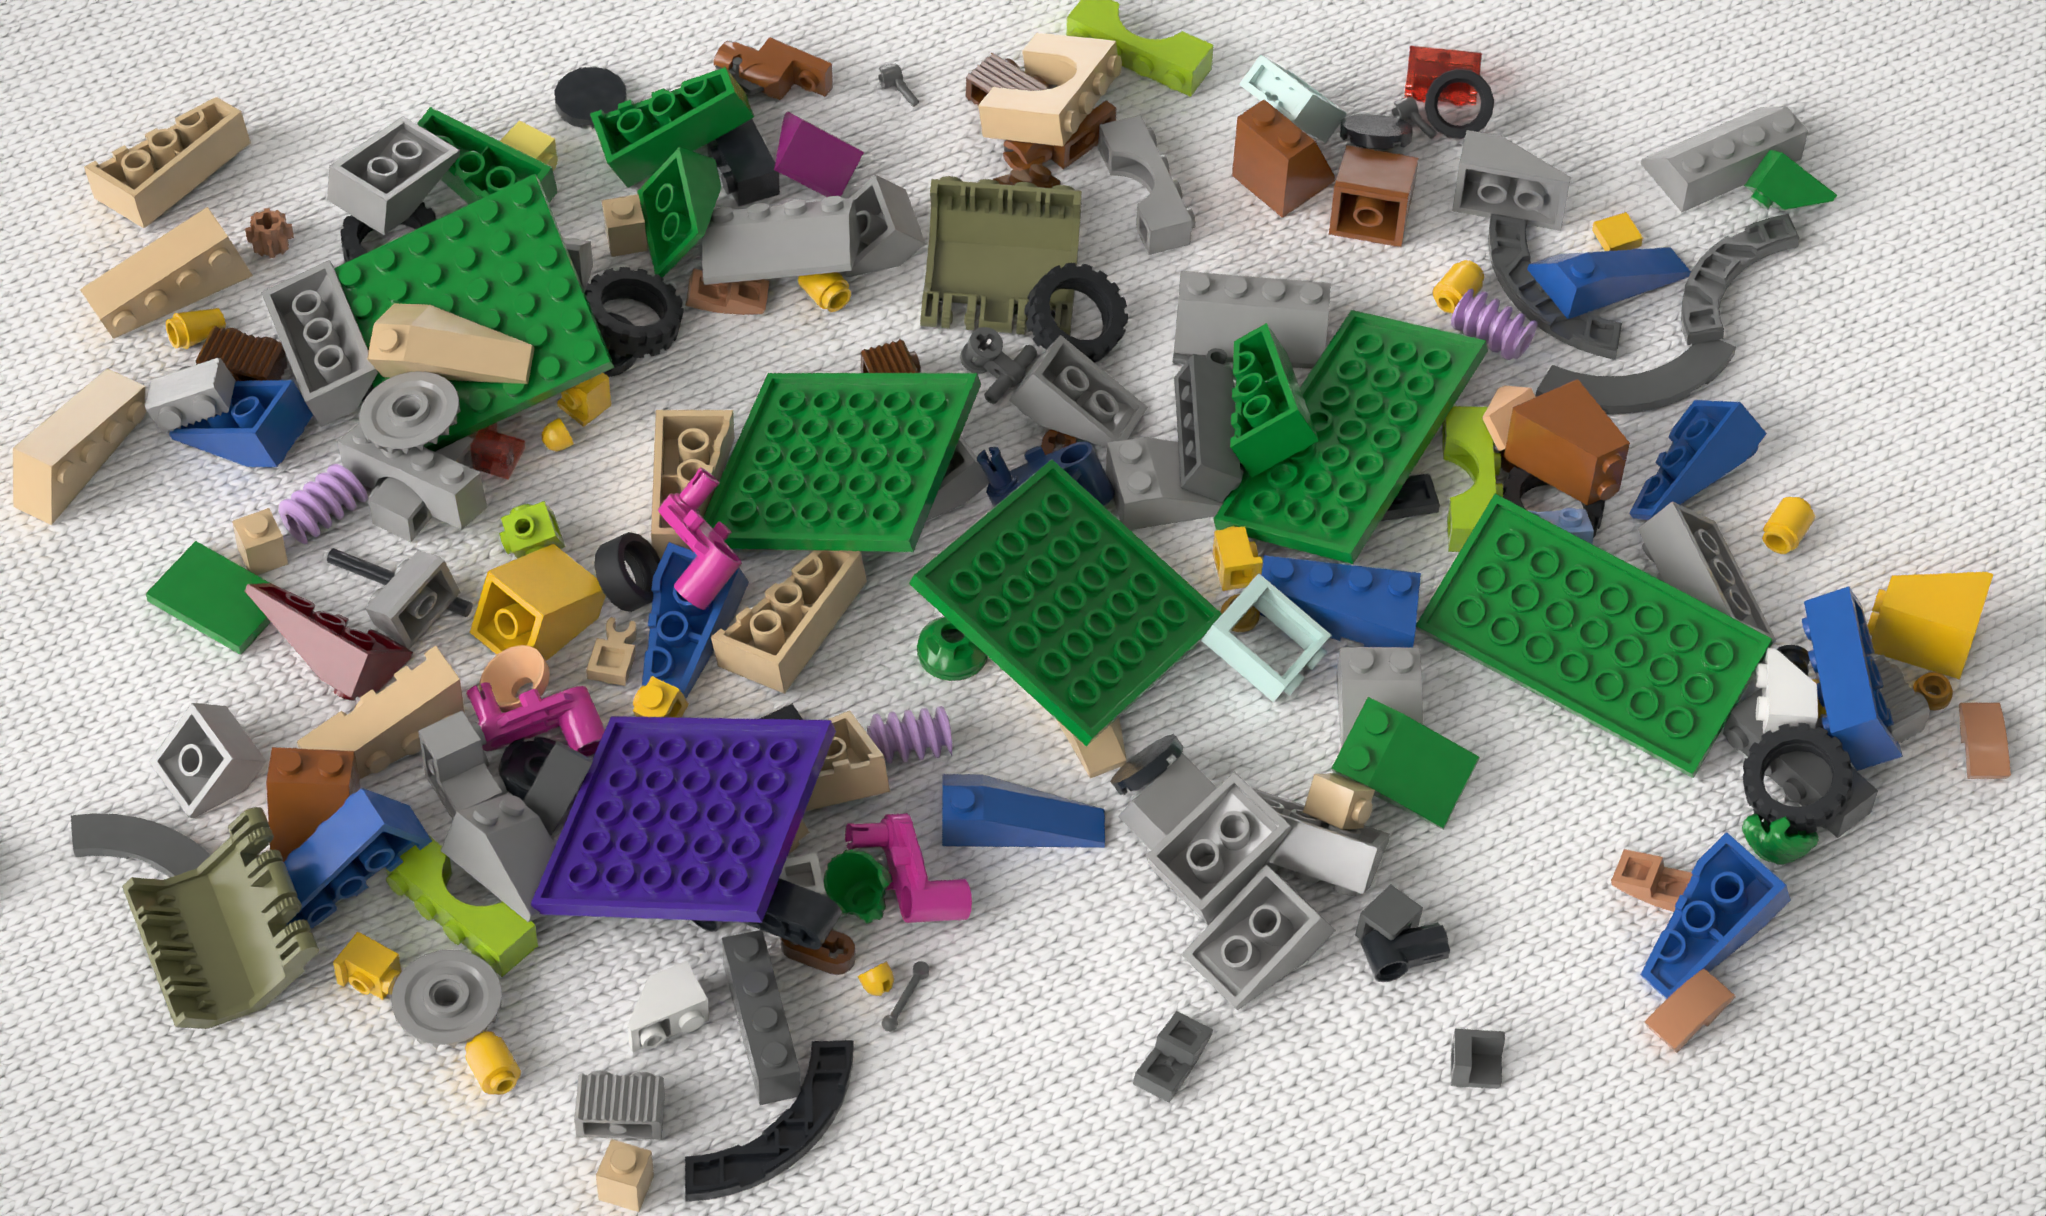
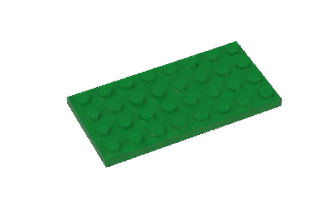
(1375, 412)
(1594, 635)

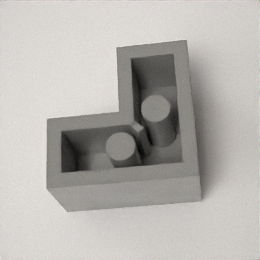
(458, 763)

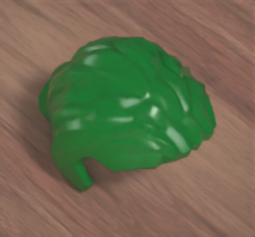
(1774, 843)
(857, 884)

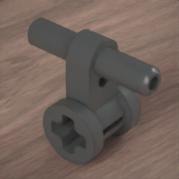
(993, 360)

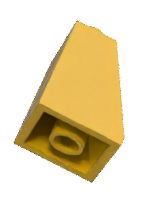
(537, 603)
(1929, 619)

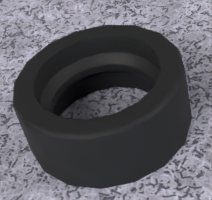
(1442, 82)
(614, 577)

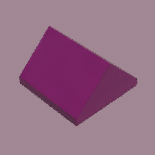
(815, 156)

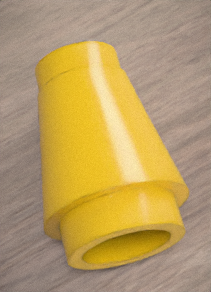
(193, 326)

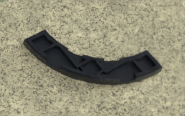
(785, 1139)

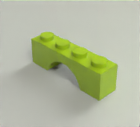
(1175, 61)
(1470, 447)
(487, 931)

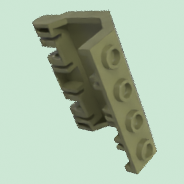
(993, 249)
(223, 930)

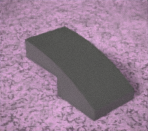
(557, 784)
(1173, 1056)

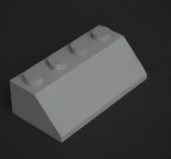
(1724, 155)
(780, 240)
(1224, 307)
(321, 341)
(1699, 563)
(1324, 851)

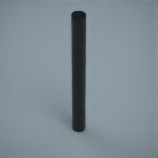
(383, 576)

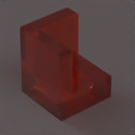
(496, 452)

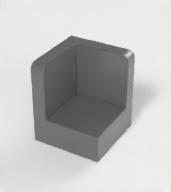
(1389, 914)
(1477, 1058)

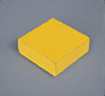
(1617, 233)

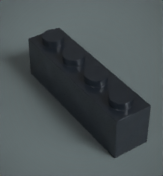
(745, 164)

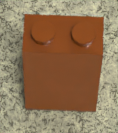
(1278, 159)
(1373, 195)
(1568, 443)
(305, 791)

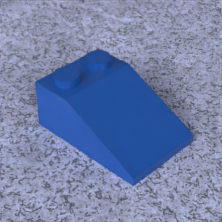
(258, 427)

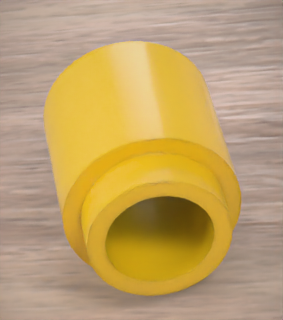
(1456, 283)
(827, 290)
(1788, 524)
(492, 1063)

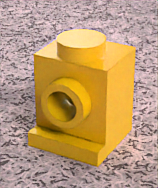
(586, 399)
(1235, 558)
(658, 699)
(367, 966)

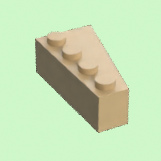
(167, 275)

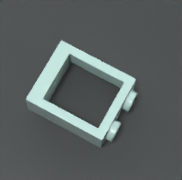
(1293, 98)
(1284, 615)

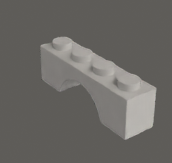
(1132, 152)
(446, 487)

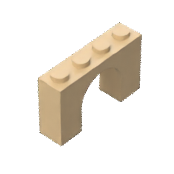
(1051, 116)

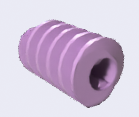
(1493, 326)
(319, 500)
(911, 733)

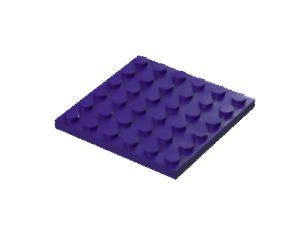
(685, 818)

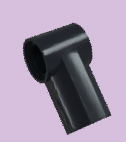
(1409, 949)

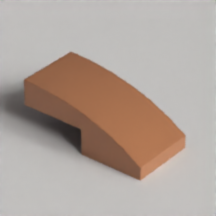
(727, 298)
(1985, 740)
(1648, 879)
(1689, 1009)

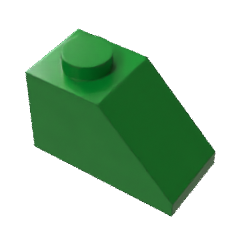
(1785, 184)

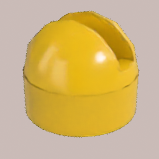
(556, 436)
(877, 980)

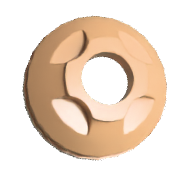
(511, 671)

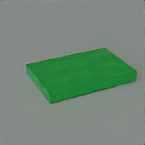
(211, 597)

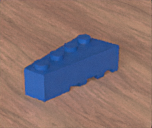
(1351, 600)
(1849, 678)

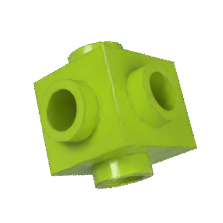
(530, 529)

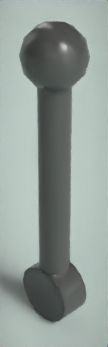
(920, 972)

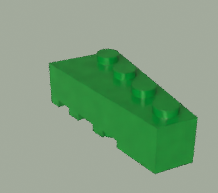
(647, 133)
(483, 161)
(1269, 406)

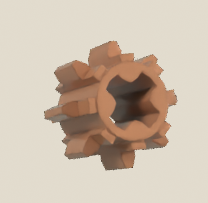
(269, 233)

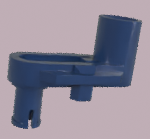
(1076, 459)

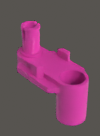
(714, 558)
(569, 709)
(916, 895)

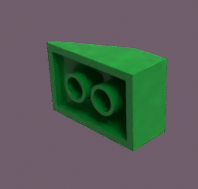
(678, 206)
(1405, 763)

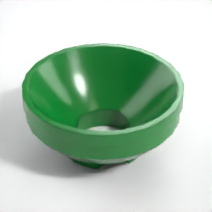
(946, 659)

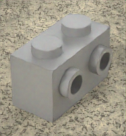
(1167, 801)

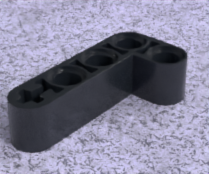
(794, 916)

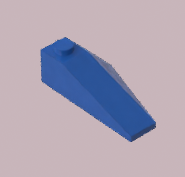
(1601, 278)
(1704, 447)
(679, 630)
(1005, 814)
(1718, 913)

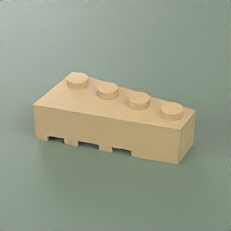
(169, 163)
(74, 444)
(682, 446)
(792, 620)
(388, 722)
(851, 768)

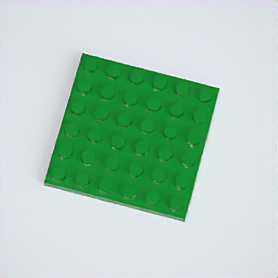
(499, 268)
(841, 460)
(1067, 601)

